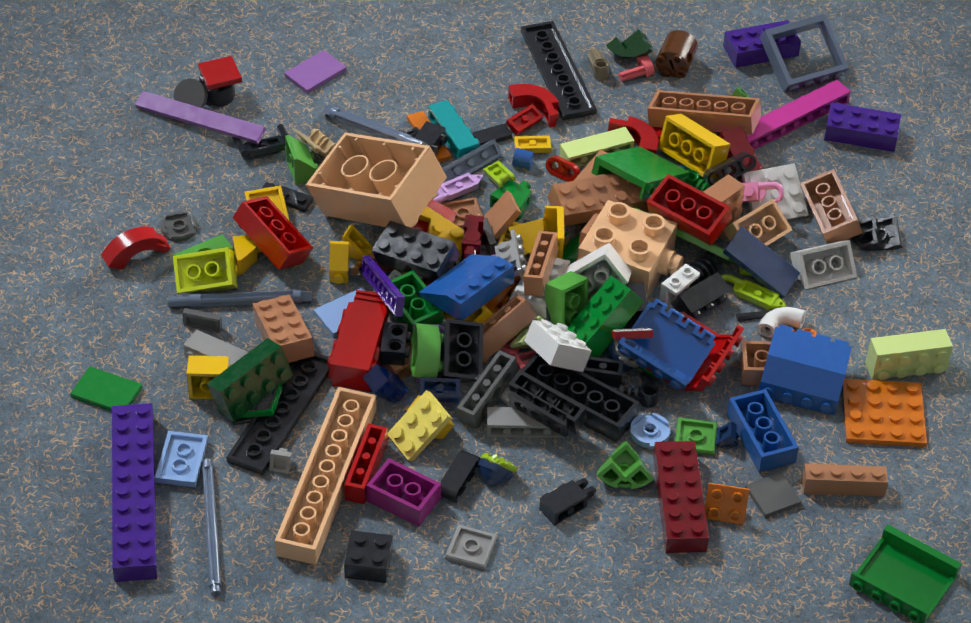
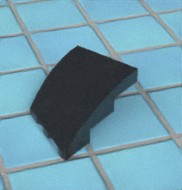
(879, 234)

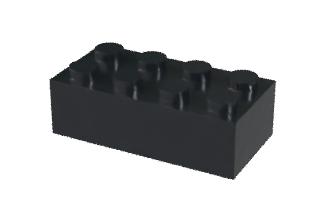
(415, 250)

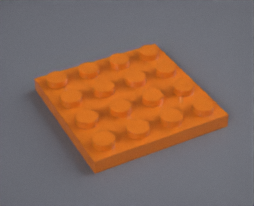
(884, 412)

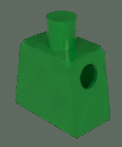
(520, 192)

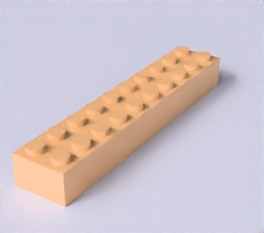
(324, 477)

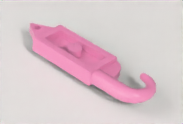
(756, 191)

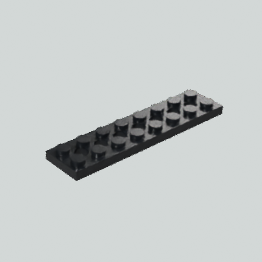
(552, 77)
(286, 420)

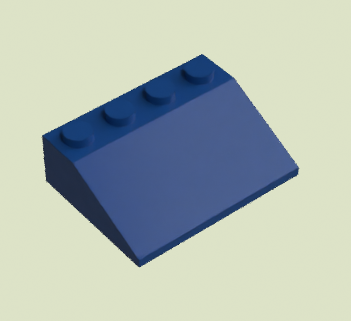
(470, 285)

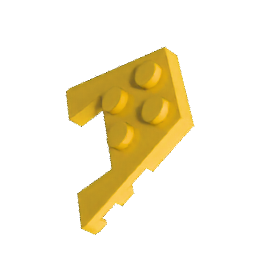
(442, 227)

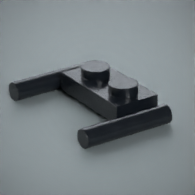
(265, 146)

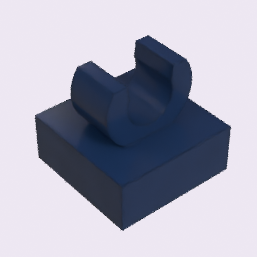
(727, 435)

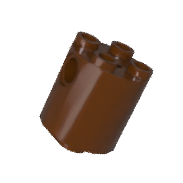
(676, 54)

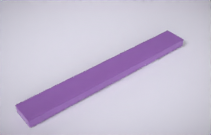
(200, 117)

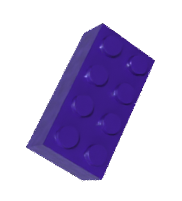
(747, 49)
(862, 127)

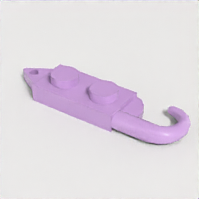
(458, 187)

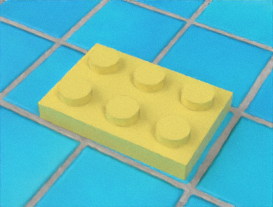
(419, 426)

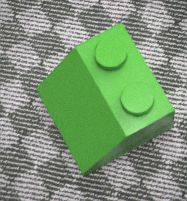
(299, 160)

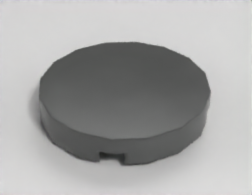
(191, 92)
(179, 231)

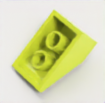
(205, 271)

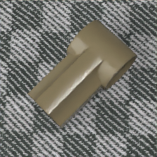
(598, 64)

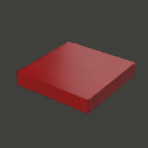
(220, 72)

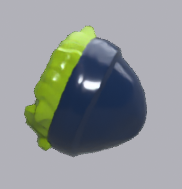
(495, 470)

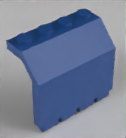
(674, 349)
(805, 369)

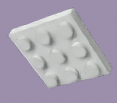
(793, 202)

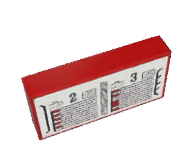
(636, 333)

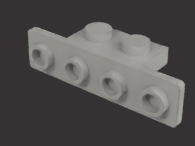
(513, 252)

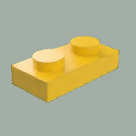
(535, 144)

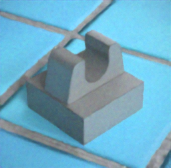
(280, 461)

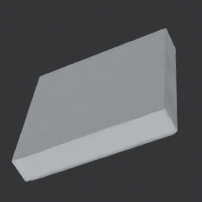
(471, 547)

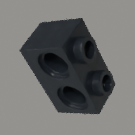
(394, 343)

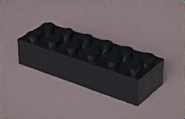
(607, 408)

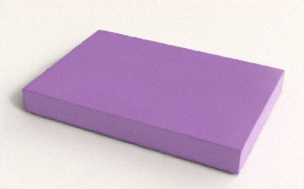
(315, 71)

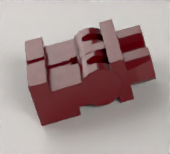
(472, 236)

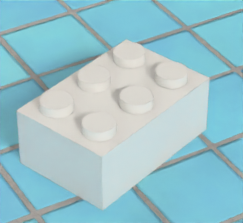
(599, 267)
(557, 345)

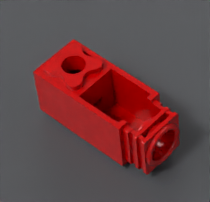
(358, 341)

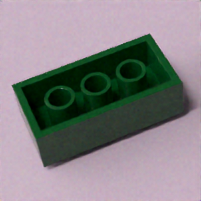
(250, 379)

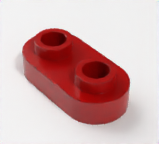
(564, 168)

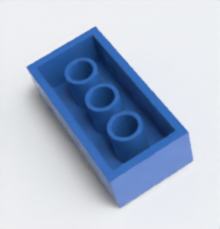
(762, 430)

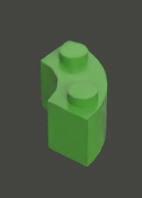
(426, 351)

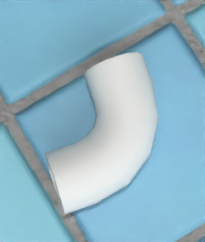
(785, 316)

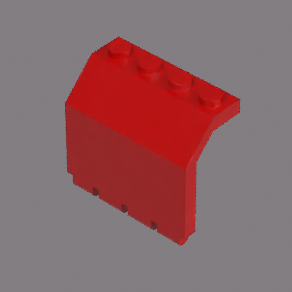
(714, 361)

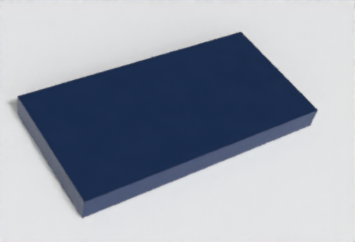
(761, 262)

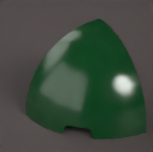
(633, 47)

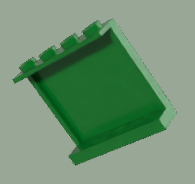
(639, 167)
(905, 575)

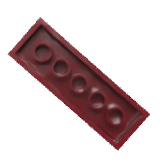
(680, 497)

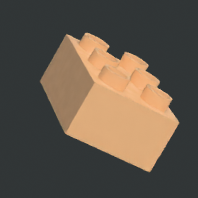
(376, 180)

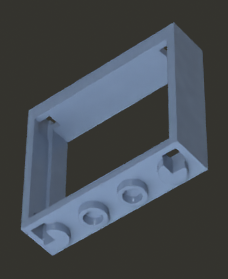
(819, 21)

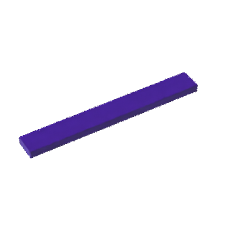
(382, 285)

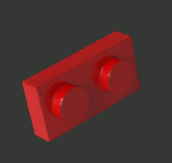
(524, 119)

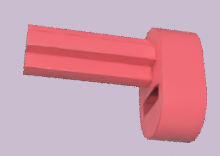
(645, 68)

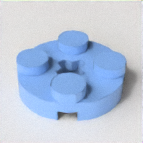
(645, 439)

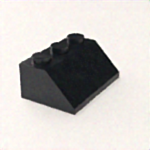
(461, 350)

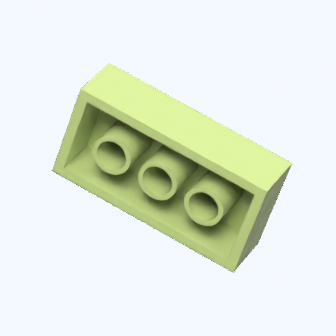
(908, 354)

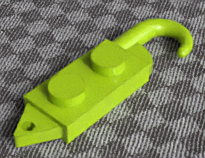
(754, 293)

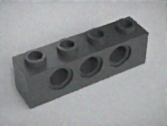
(487, 389)

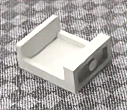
(677, 284)

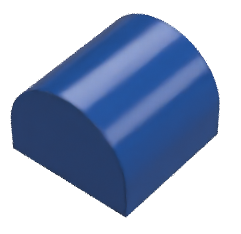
(522, 159)

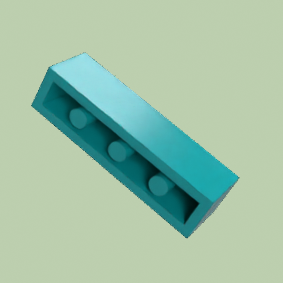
(458, 134)

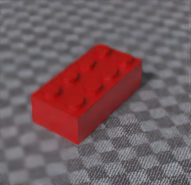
(690, 208)
(272, 232)

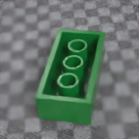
(606, 311)

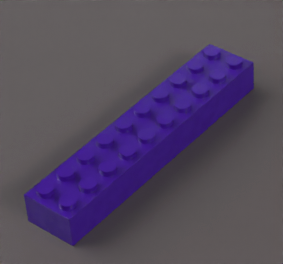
(133, 493)

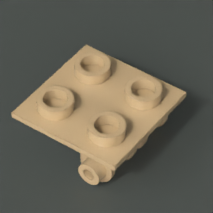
(318, 142)

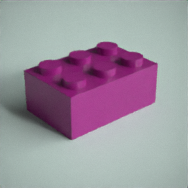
(403, 492)

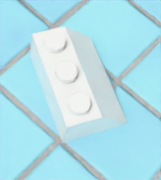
(824, 264)

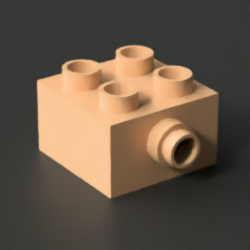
(639, 238)

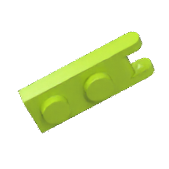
(499, 173)

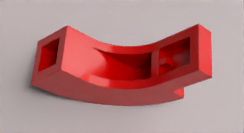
(526, 94)
(640, 131)
(130, 243)

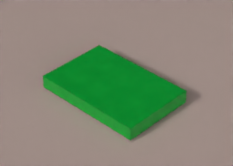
(105, 389)

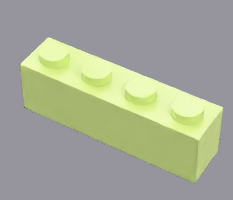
(584, 149)

